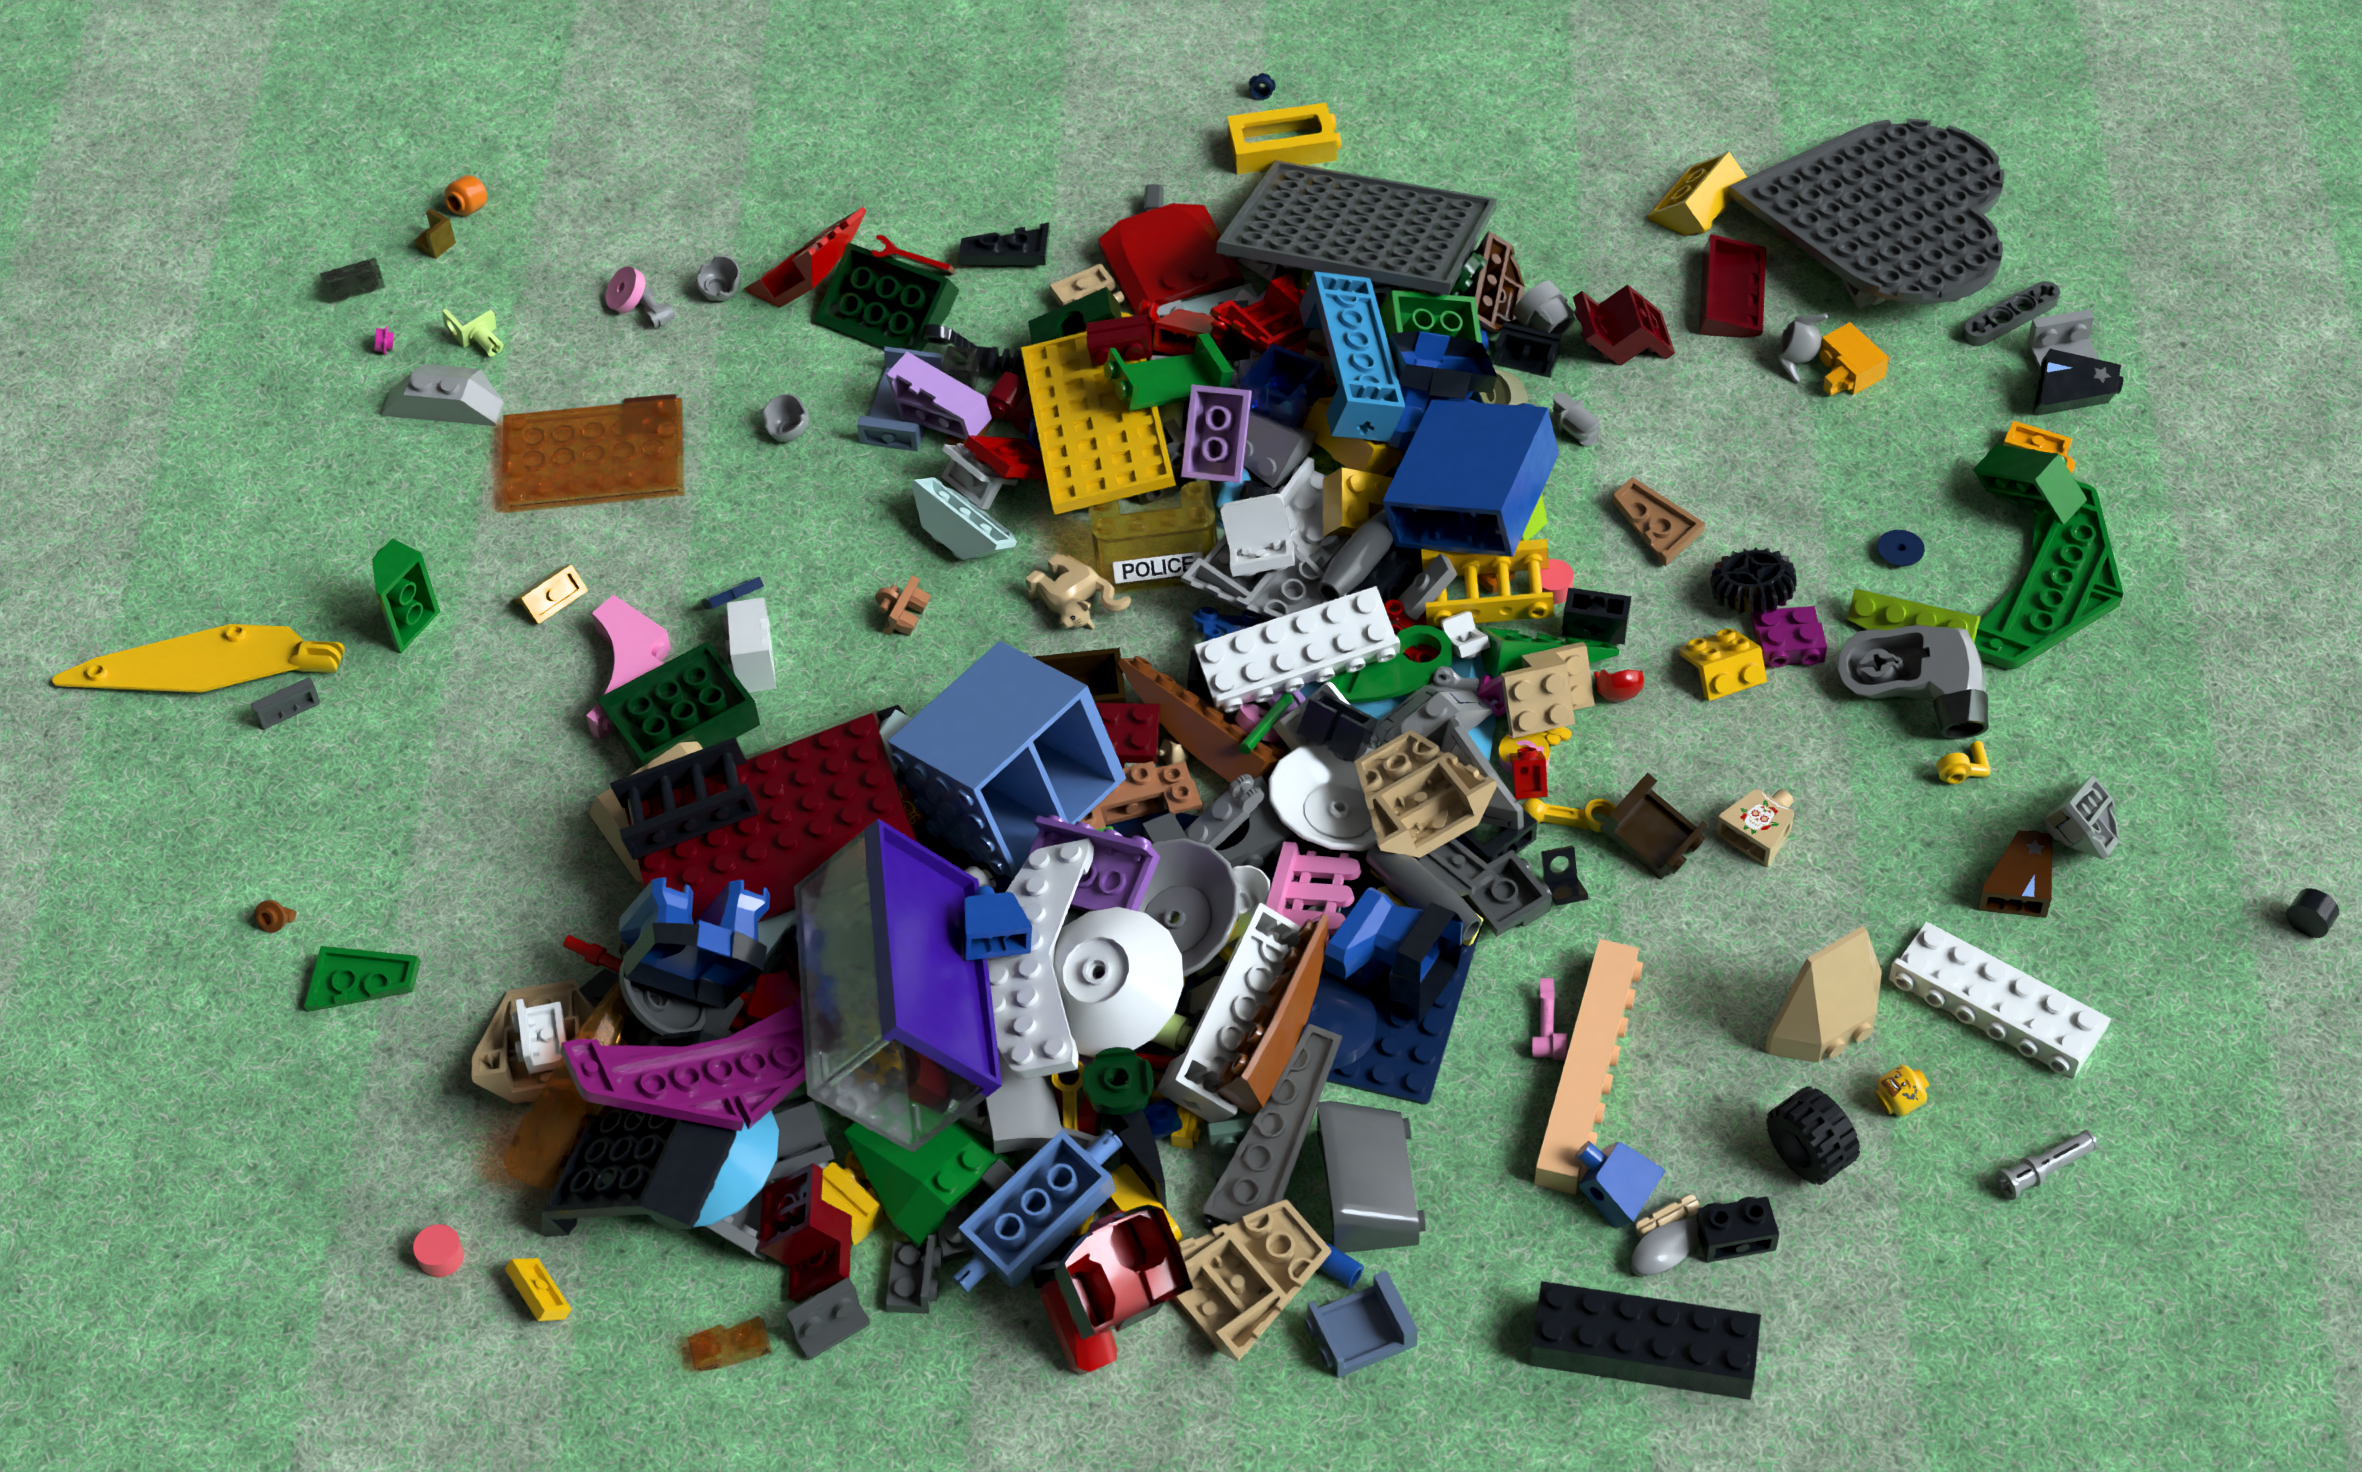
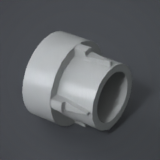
(1545, 309)

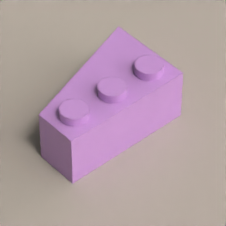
(936, 399)

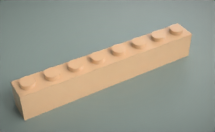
(1588, 1064)

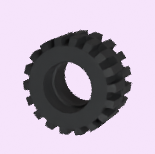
(1813, 1135)

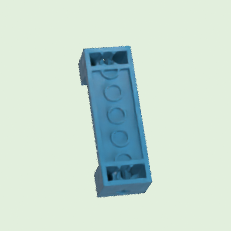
(1368, 388)

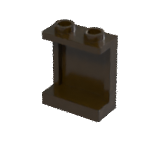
(1652, 829)

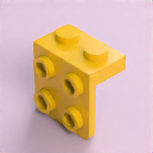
(1725, 662)

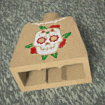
(1758, 824)

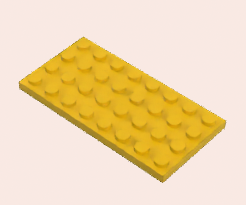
(1086, 433)

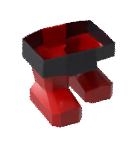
(1112, 1281)

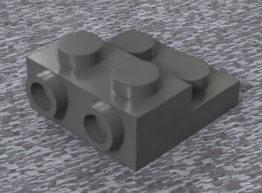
(1511, 896)

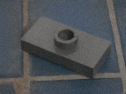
(285, 703)

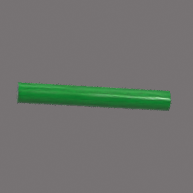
(1266, 723)

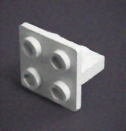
(972, 477)

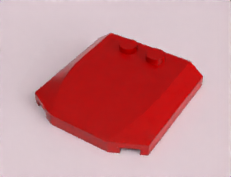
(1167, 255)

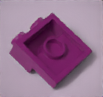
(1790, 636)

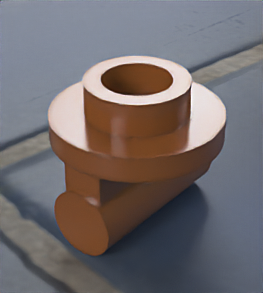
(273, 916)

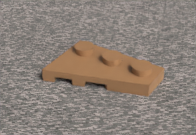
(1657, 520)

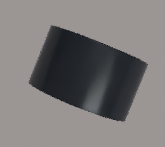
(2312, 913)

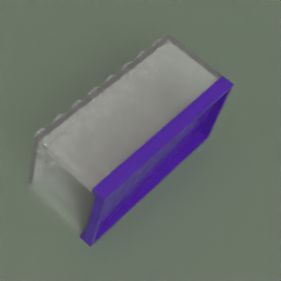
(888, 1002)

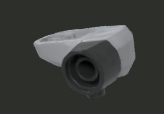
(1921, 665)

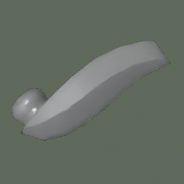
(1664, 1247)

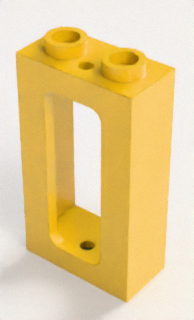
(1298, 149)

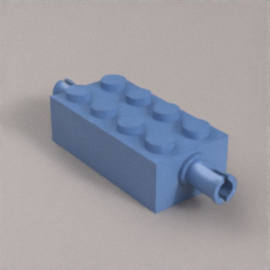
(1037, 1209)

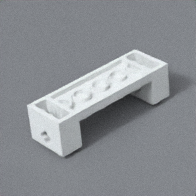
(1227, 1016)

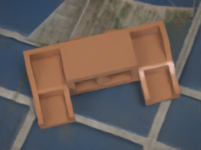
(1145, 794)

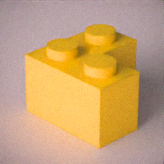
(1351, 499)

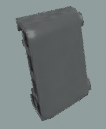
(1368, 1177)

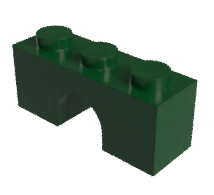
(1074, 316)

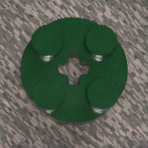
(1473, 265)
(1118, 1099)

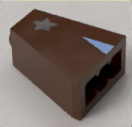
(2021, 878)

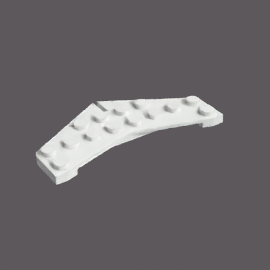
(1024, 987)

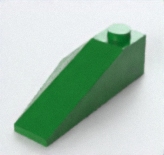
(1509, 646)

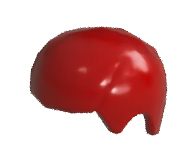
(1619, 685)

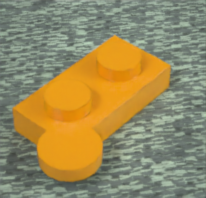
(2031, 437)

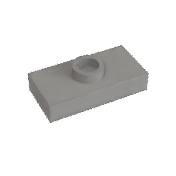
(1428, 586)

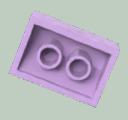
(1216, 433)

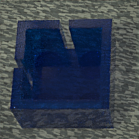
(1284, 384)

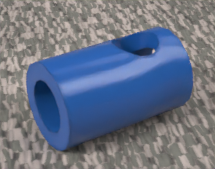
(1342, 1267)

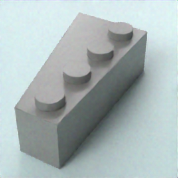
(1274, 448)

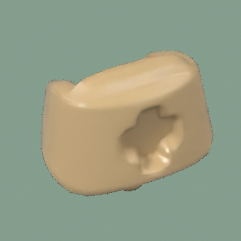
(1172, 751)

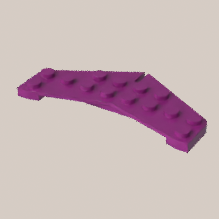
(697, 1080)

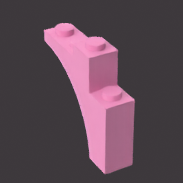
(637, 649)

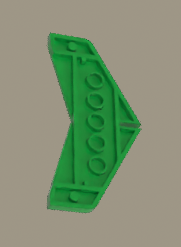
(2067, 588)

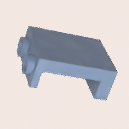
(1362, 1327)

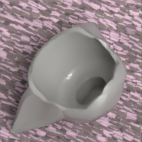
(1800, 343)

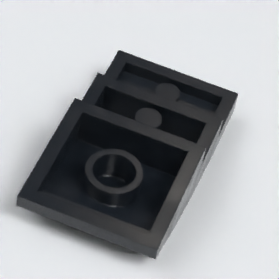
(1139, 1148)

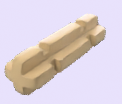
(1672, 1212)

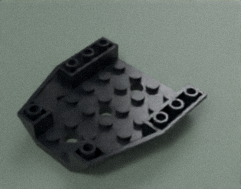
(640, 1164)

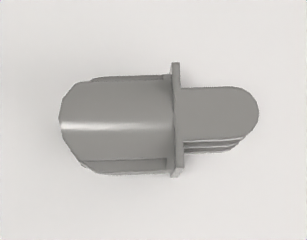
(1575, 419)

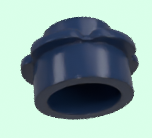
(1258, 92)

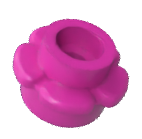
(383, 340)

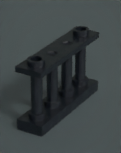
(692, 819)

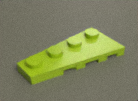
(1888, 612)

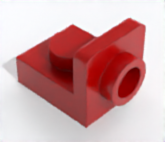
(1529, 773)

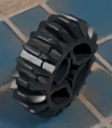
(1753, 581)

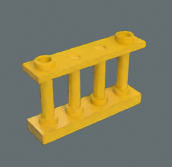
(1529, 556)

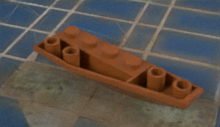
(1198, 725)
(1276, 1023)

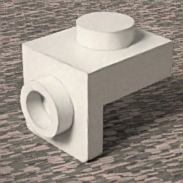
(1466, 639)

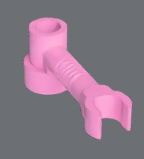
(1549, 1043)

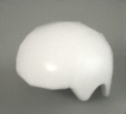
(1253, 887)

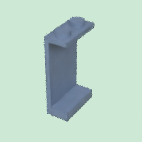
(884, 423)

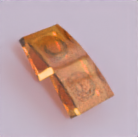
(726, 1347)

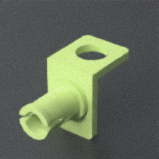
(476, 330)

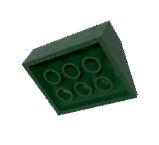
(884, 300)
(678, 703)

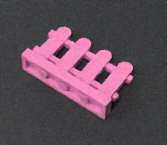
(1287, 890)

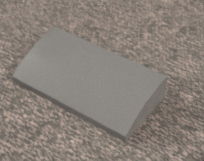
(1021, 1111)

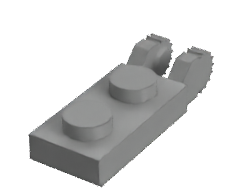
(1226, 813)

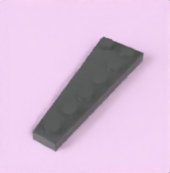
(1274, 1141)

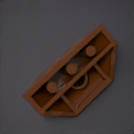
(1497, 285)

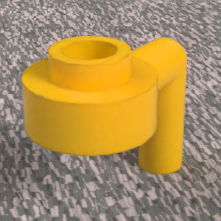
(1956, 767)

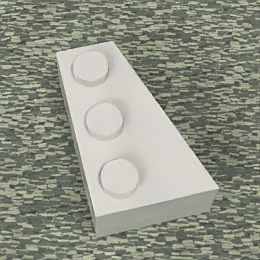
(750, 644)

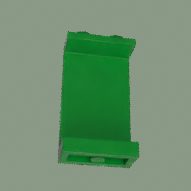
(1169, 378)

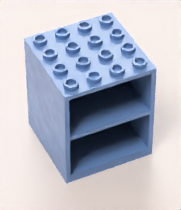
(1002, 750)

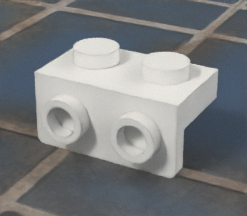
(541, 1035)

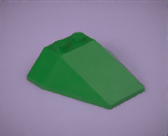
(925, 1183)

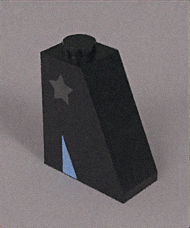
(2074, 382)

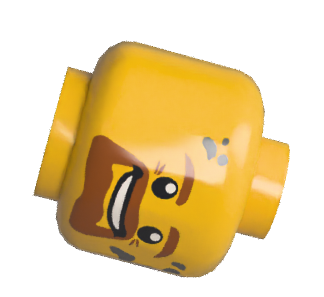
(1901, 1090)

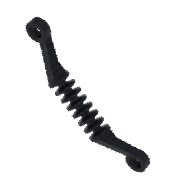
(987, 357)

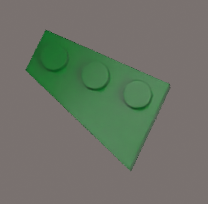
(357, 976)

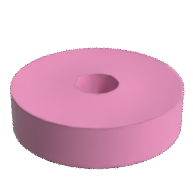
(625, 289)
(1250, 716)

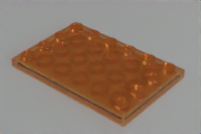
(593, 455)

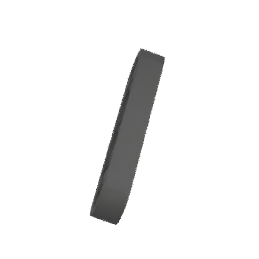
(2008, 311)

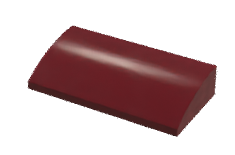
(1732, 288)

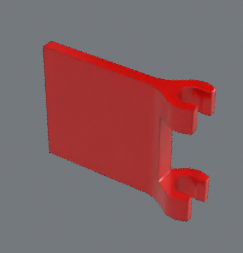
(893, 252)

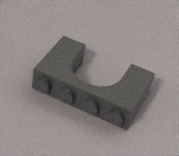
(1258, 848)

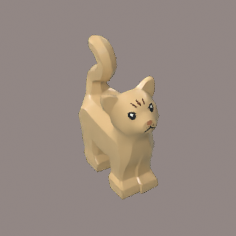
(1071, 589)

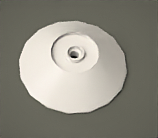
(1322, 799)
(1138, 983)

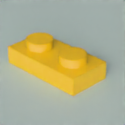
(538, 1289)

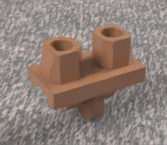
(900, 618)

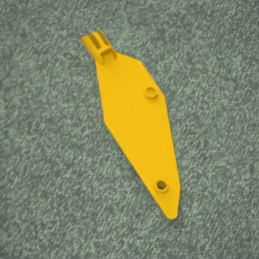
(206, 660)

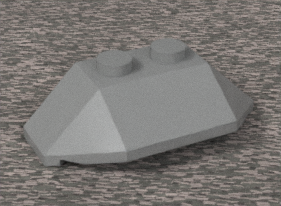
(445, 396)

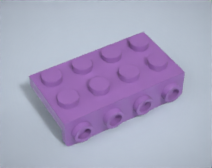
(1118, 869)

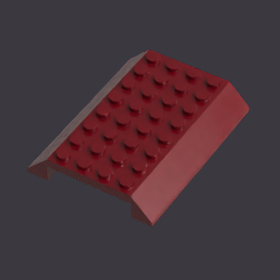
(811, 803)

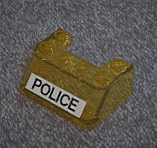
(1152, 546)

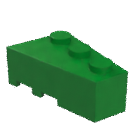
(2032, 478)

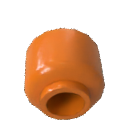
(465, 195)

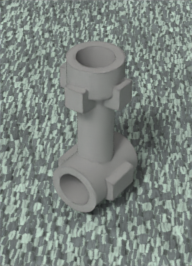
(658, 314)

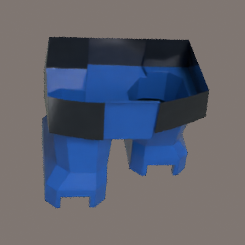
(1435, 369)
(1413, 942)
(695, 957)

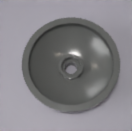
(660, 1009)

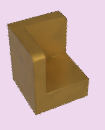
(437, 237)

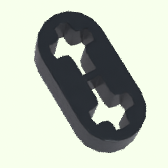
(1255, 488)

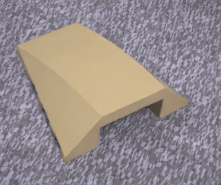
(1420, 794)
(1248, 1274)

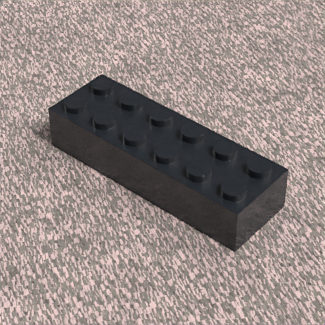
(1646, 1340)

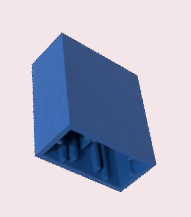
(1471, 477)

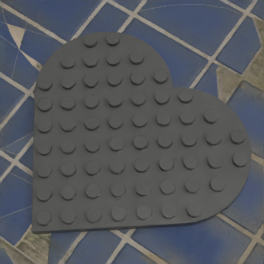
(1889, 209)

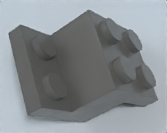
(800, 1137)

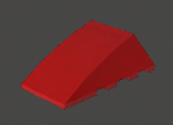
(808, 265)
(1270, 320)

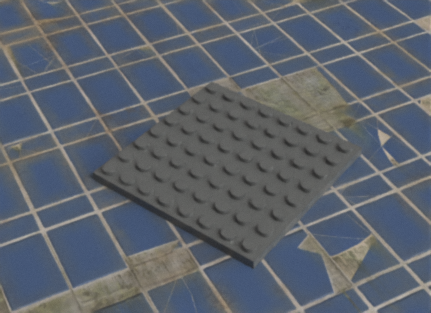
(1358, 227)

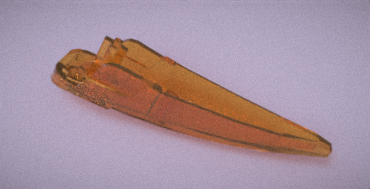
(560, 1113)

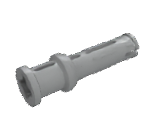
(2033, 1170)

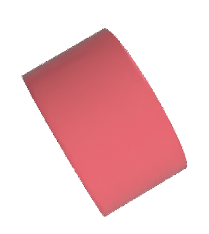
(1557, 579)
(438, 1250)

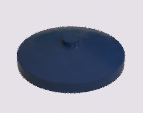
(1347, 1012)

